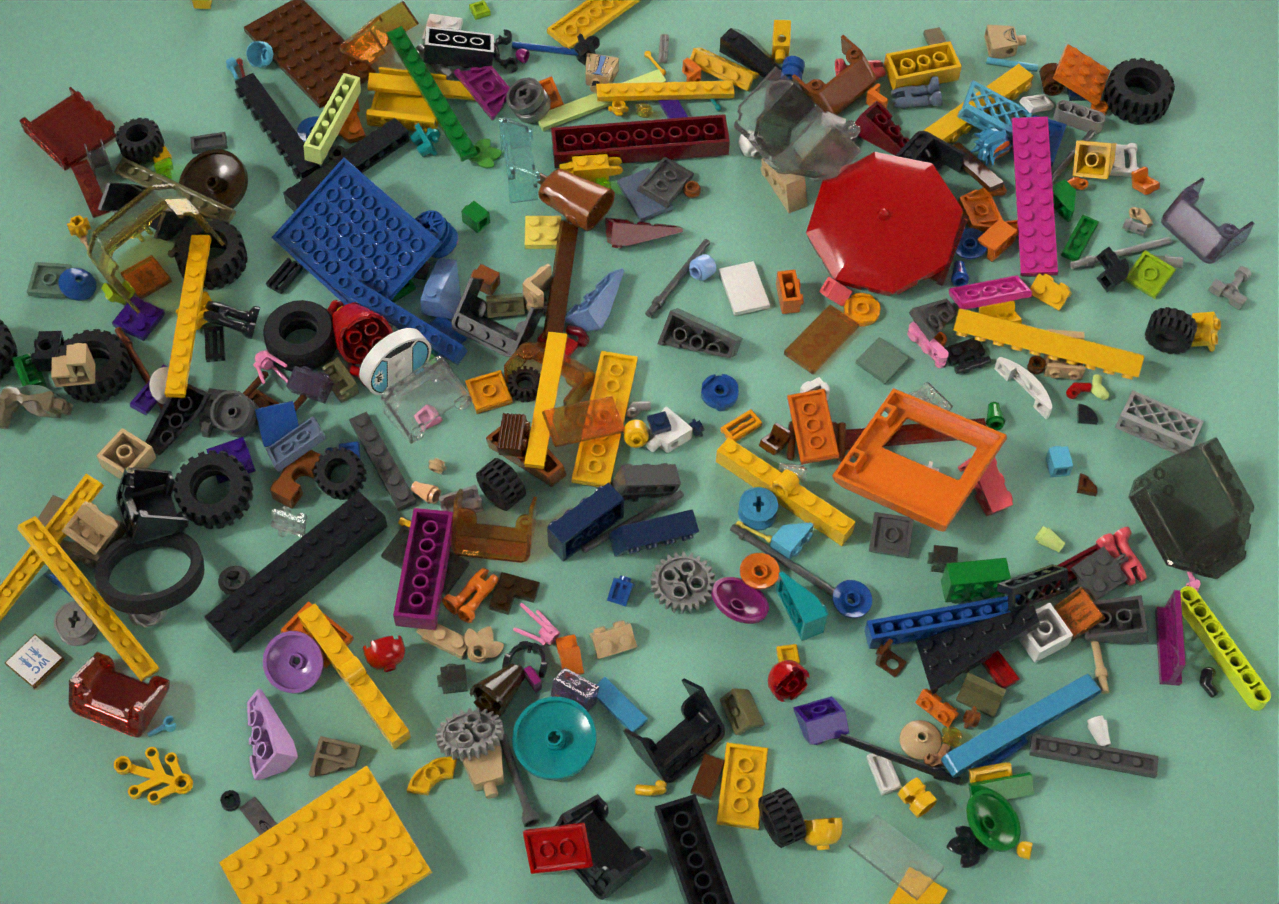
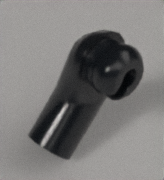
(1206, 680)

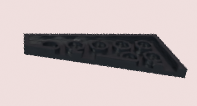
(967, 647)

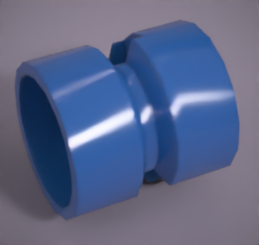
(793, 65)

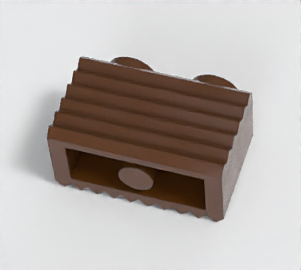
(512, 435)

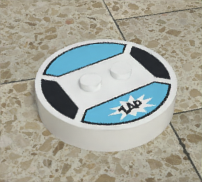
(394, 359)

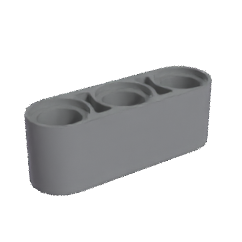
(1079, 116)

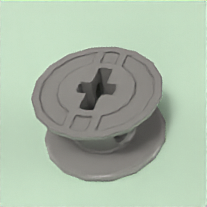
(67, 618)

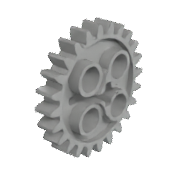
(667, 589)
(459, 742)

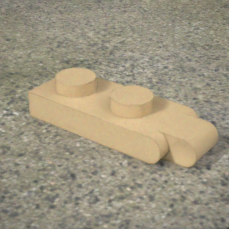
(445, 640)

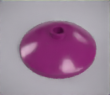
(739, 600)

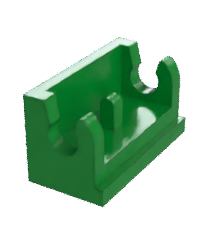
(27, 371)

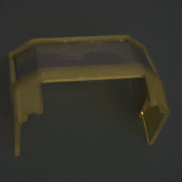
(131, 222)

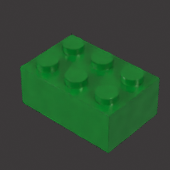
(974, 580)

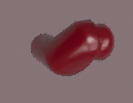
(583, 338)

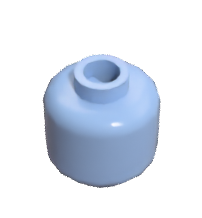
(702, 267)

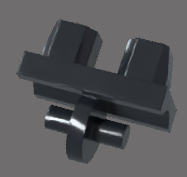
(586, 46)

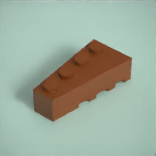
(552, 472)

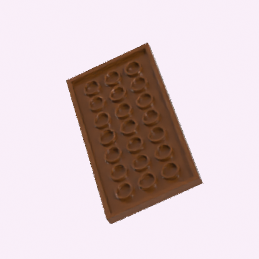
(306, 49)

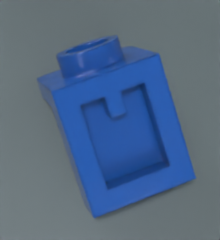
(620, 590)

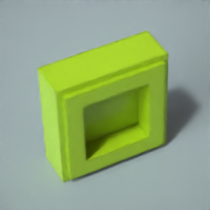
(479, 9)

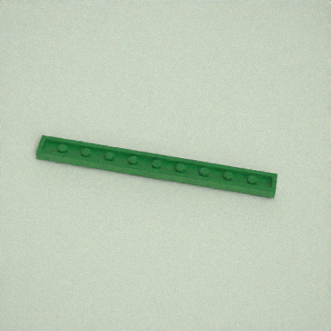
(432, 94)

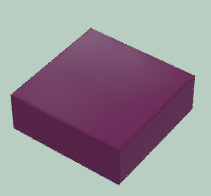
(533, 679)

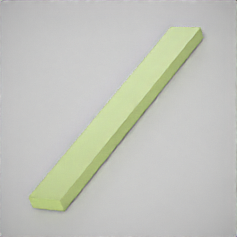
(588, 104)

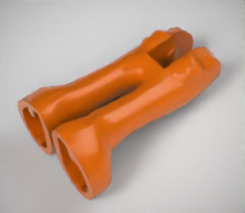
(476, 583)

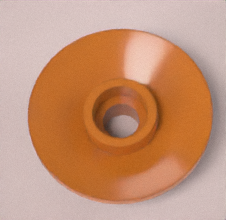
(759, 563)

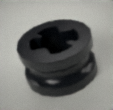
(230, 793)

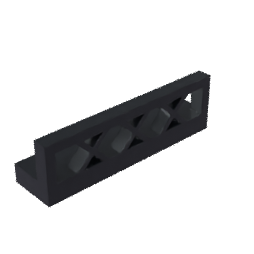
(1034, 580)

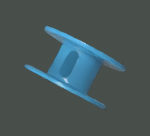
(768, 508)

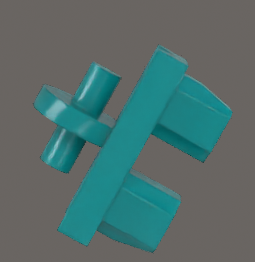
(431, 136)

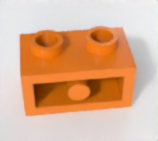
(789, 291)

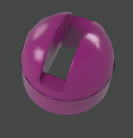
(522, 55)

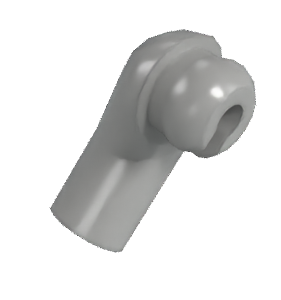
(636, 407)

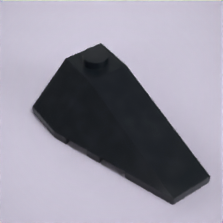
(176, 417)

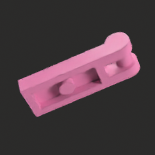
(932, 348)

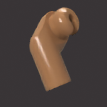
(935, 759)

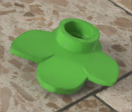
(485, 154)

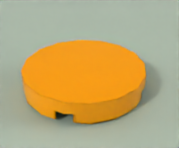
(862, 309)

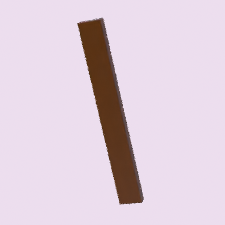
(560, 279)

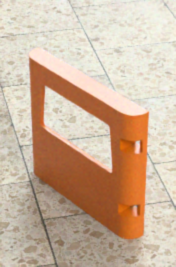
(905, 484)

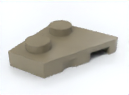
(333, 756)

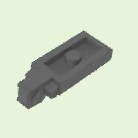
(205, 418)

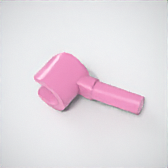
(1195, 583)

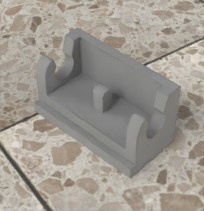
(470, 500)

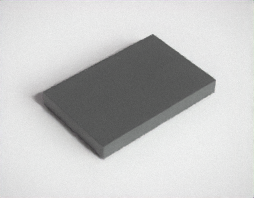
(665, 182)

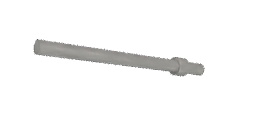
(1088, 261)

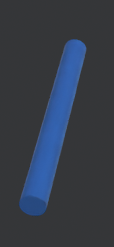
(544, 48)

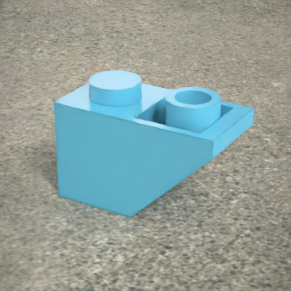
(791, 538)

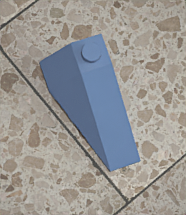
(441, 290)
(596, 304)

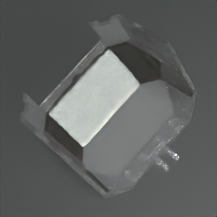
(795, 131)

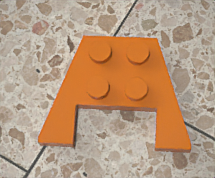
(982, 208)

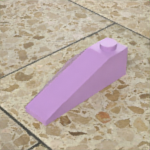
(270, 740)

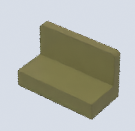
(505, 305)
(981, 694)
(741, 710)

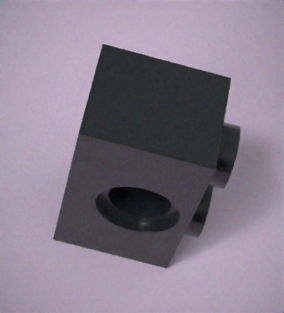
(46, 348)

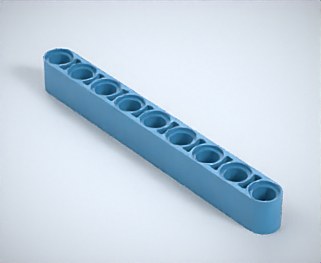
(1021, 724)

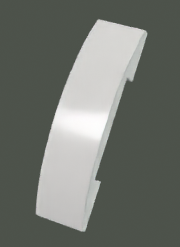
(1010, 369)

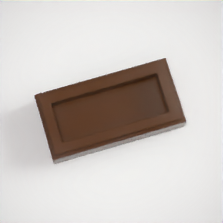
(707, 776)

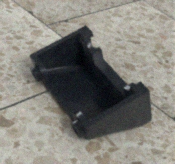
(147, 505)
(611, 857)

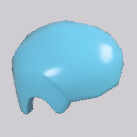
(257, 54)

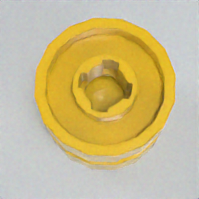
(919, 799)

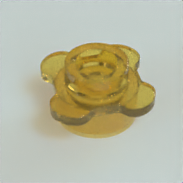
(644, 110)
(951, 736)

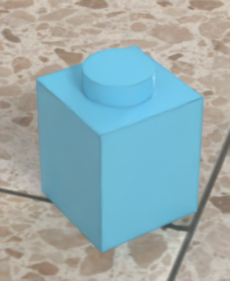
(1059, 461)

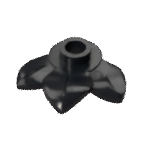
(965, 846)

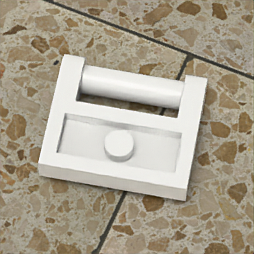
(1119, 164)

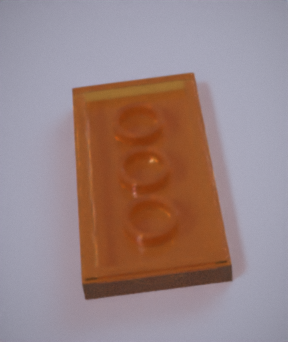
(821, 339)
(583, 421)

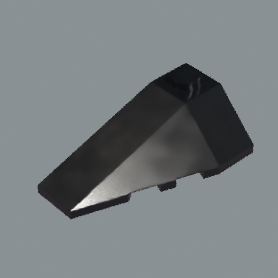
(747, 52)

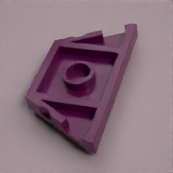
(485, 87)

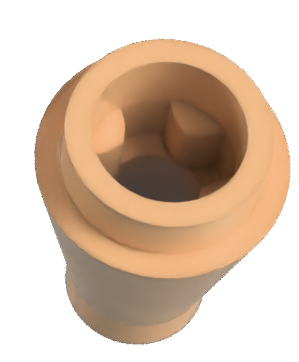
(427, 492)

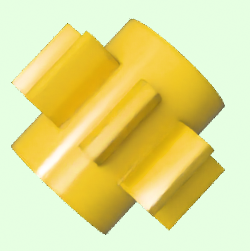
(79, 226)

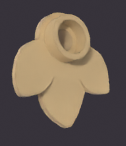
(482, 642)

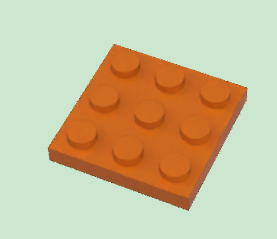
(1081, 74)

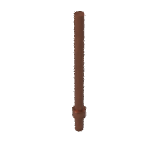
(134, 357)

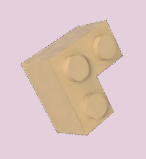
(74, 368)

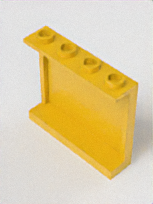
(404, 107)

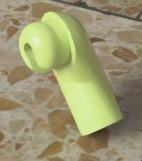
(1097, 389)

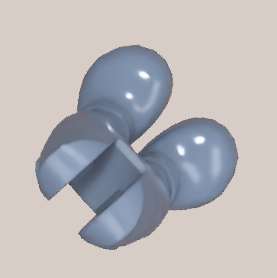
(906, 98)

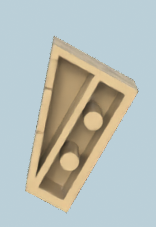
(788, 187)

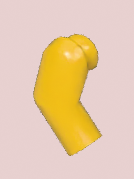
(651, 790)

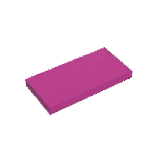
(990, 292)

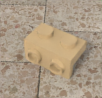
(613, 639)

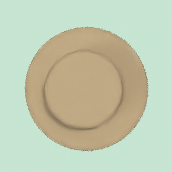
(437, 466)

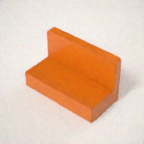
(998, 239)

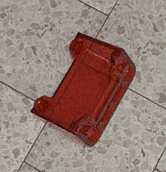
(114, 698)

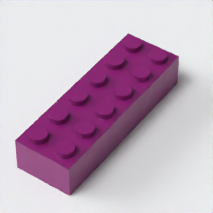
(424, 569)

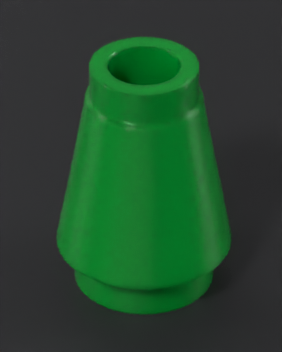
(994, 416)

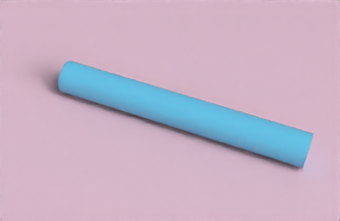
(1008, 63)

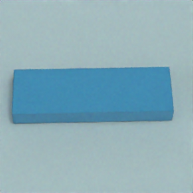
(620, 706)

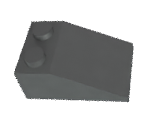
(1122, 623)

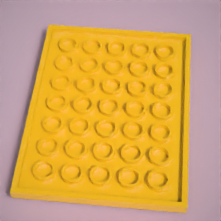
(331, 852)

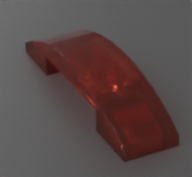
(88, 186)

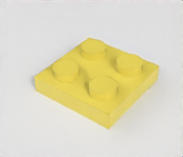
(541, 232)

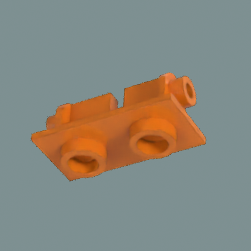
(941, 711)

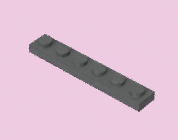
(382, 461)
(1094, 755)

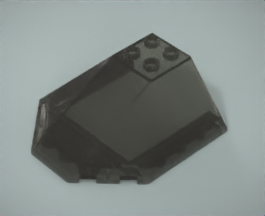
(1195, 510)

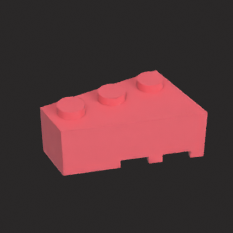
(991, 489)

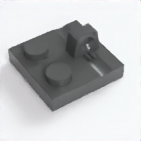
(891, 534)

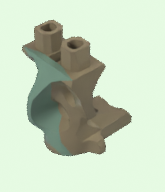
(35, 399)

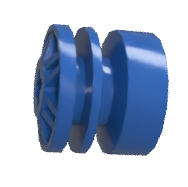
(441, 229)

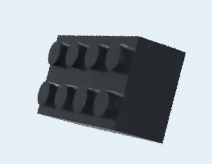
(458, 48)

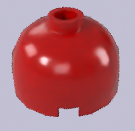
(385, 653)
(787, 680)

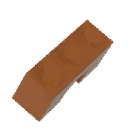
(285, 489)

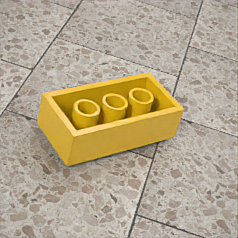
(920, 64)

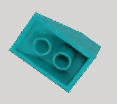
(802, 607)

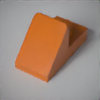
(569, 654)

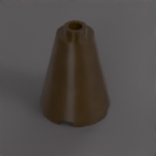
(498, 689)

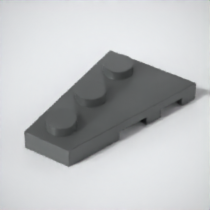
(933, 317)

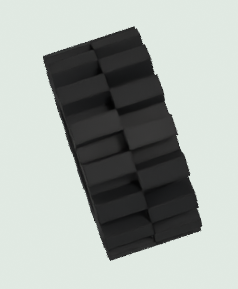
(520, 375)

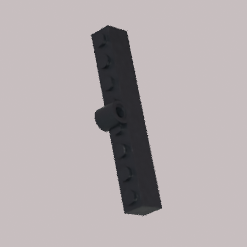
(361, 155)

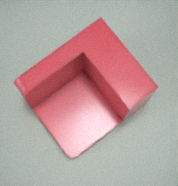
(835, 291)

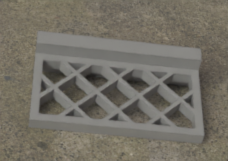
(1155, 432)

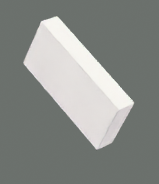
(1037, 103)
(884, 774)

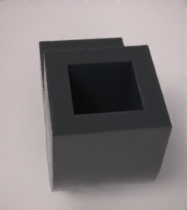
(1115, 270)

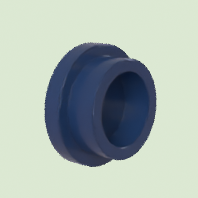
(697, 427)

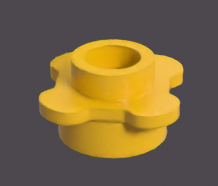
(618, 108)

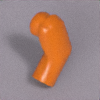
(1078, 183)

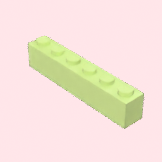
(332, 118)

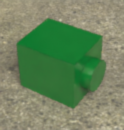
(475, 216)

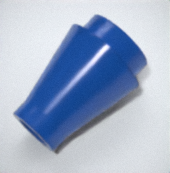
(959, 274)

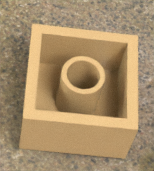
(125, 451)

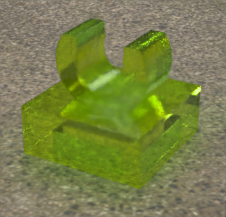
(164, 167)

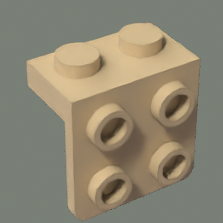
(536, 286)
(90, 527)

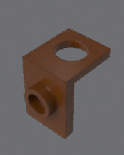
(884, 654)

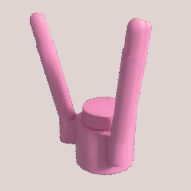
(265, 360)
(547, 632)

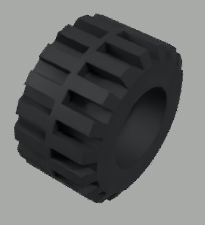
(140, 140)
(1170, 330)
(332, 460)
(501, 484)
(782, 817)

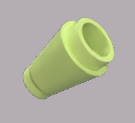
(1049, 539)

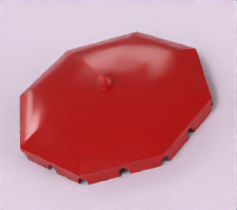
(884, 224)

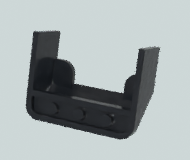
(933, 150)
(120, 194)
(472, 323)
(686, 741)

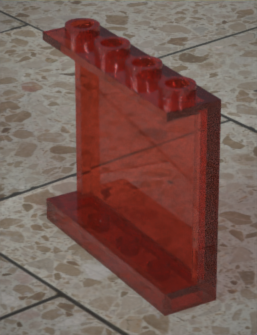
(66, 129)

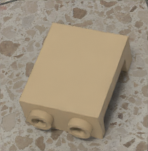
(1060, 368)

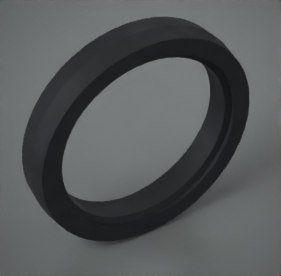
(152, 602)

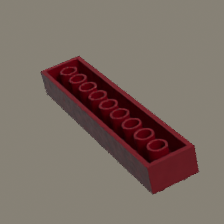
(644, 139)

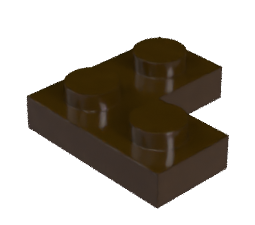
(512, 587)

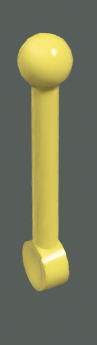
(741, 525)

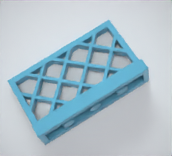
(982, 120)

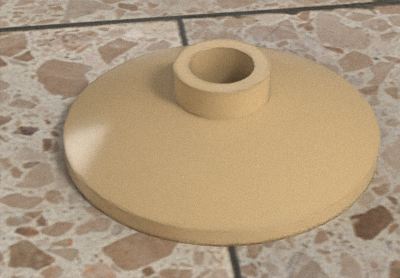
(913, 745)

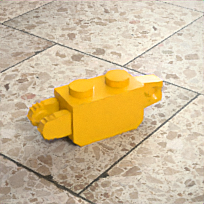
(594, 166)

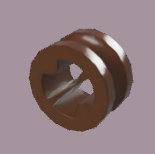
(1036, 370)

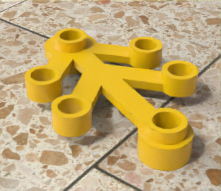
(155, 777)

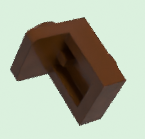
(775, 440)

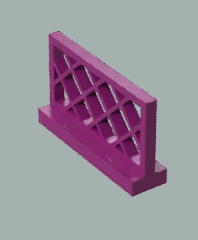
(1170, 641)

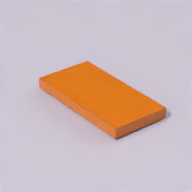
(813, 426)

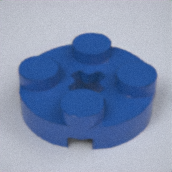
(719, 401)

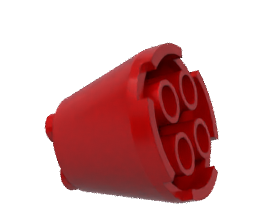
(358, 331)

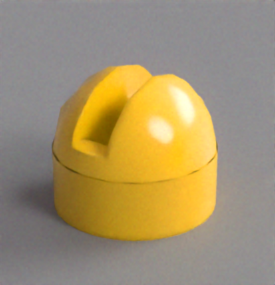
(1024, 849)

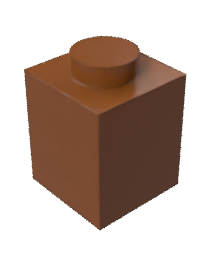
(490, 277)

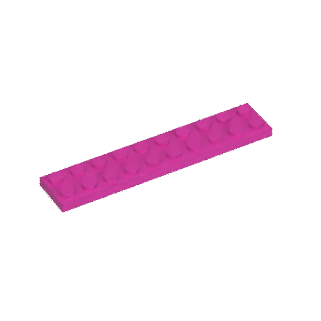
(1034, 196)

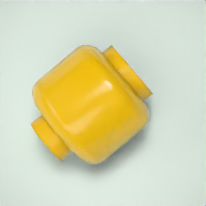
(636, 433)

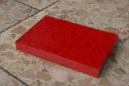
(557, 848)

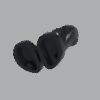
(218, 313)

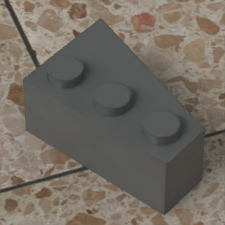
(646, 480)

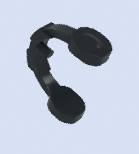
(530, 646)

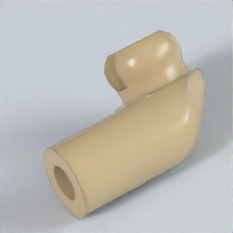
(1141, 215)

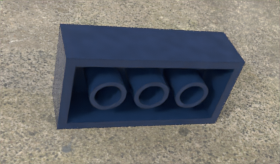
(585, 521)

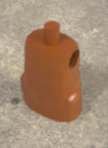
(576, 198)

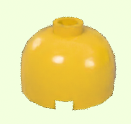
(823, 832)

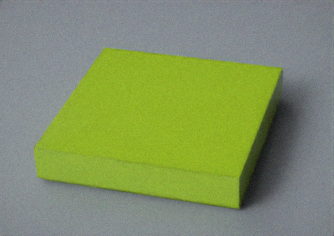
(1150, 274)

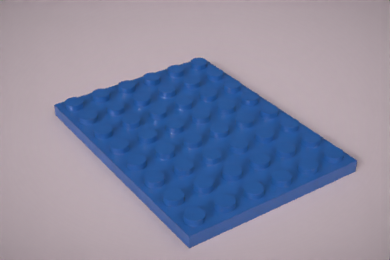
(356, 230)

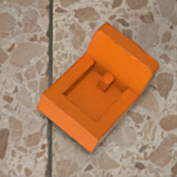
(691, 70)
(873, 94)
(1143, 182)

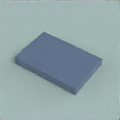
(642, 205)
(295, 443)

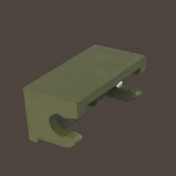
(344, 384)

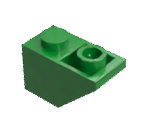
(1064, 199)

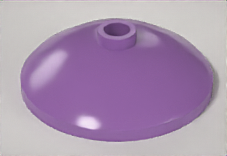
(280, 661)

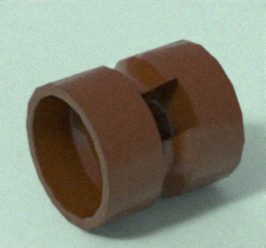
(1050, 86)

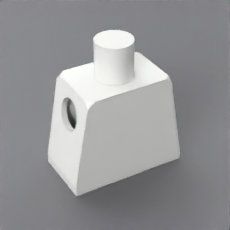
(670, 440)

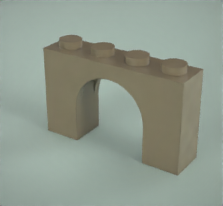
(73, 549)

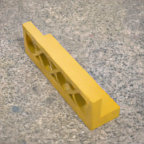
(723, 68)

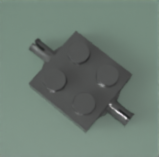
(1099, 573)

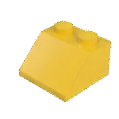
(1094, 159)

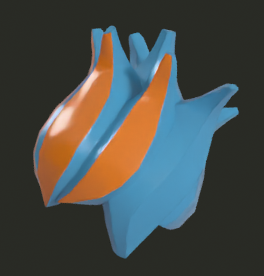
(991, 145)

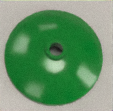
(993, 820)

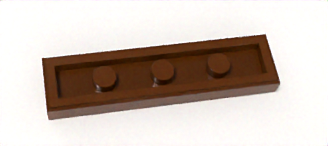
(979, 171)

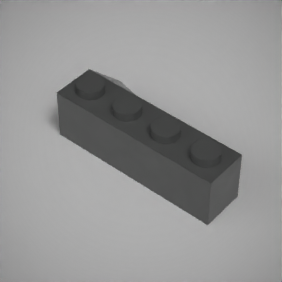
(696, 334)

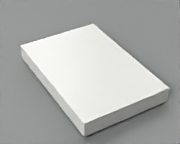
(744, 288)

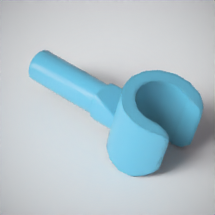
(231, 63)
(165, 726)

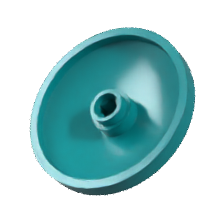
(554, 738)

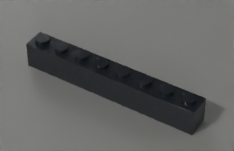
(275, 125)

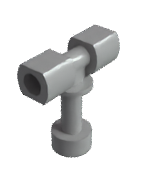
(1231, 290)

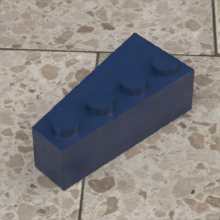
(653, 532)

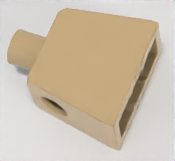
(486, 772)

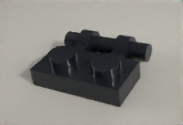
(964, 351)

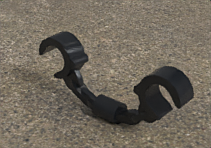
(506, 41)

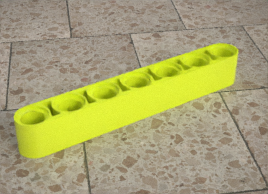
(1224, 657)

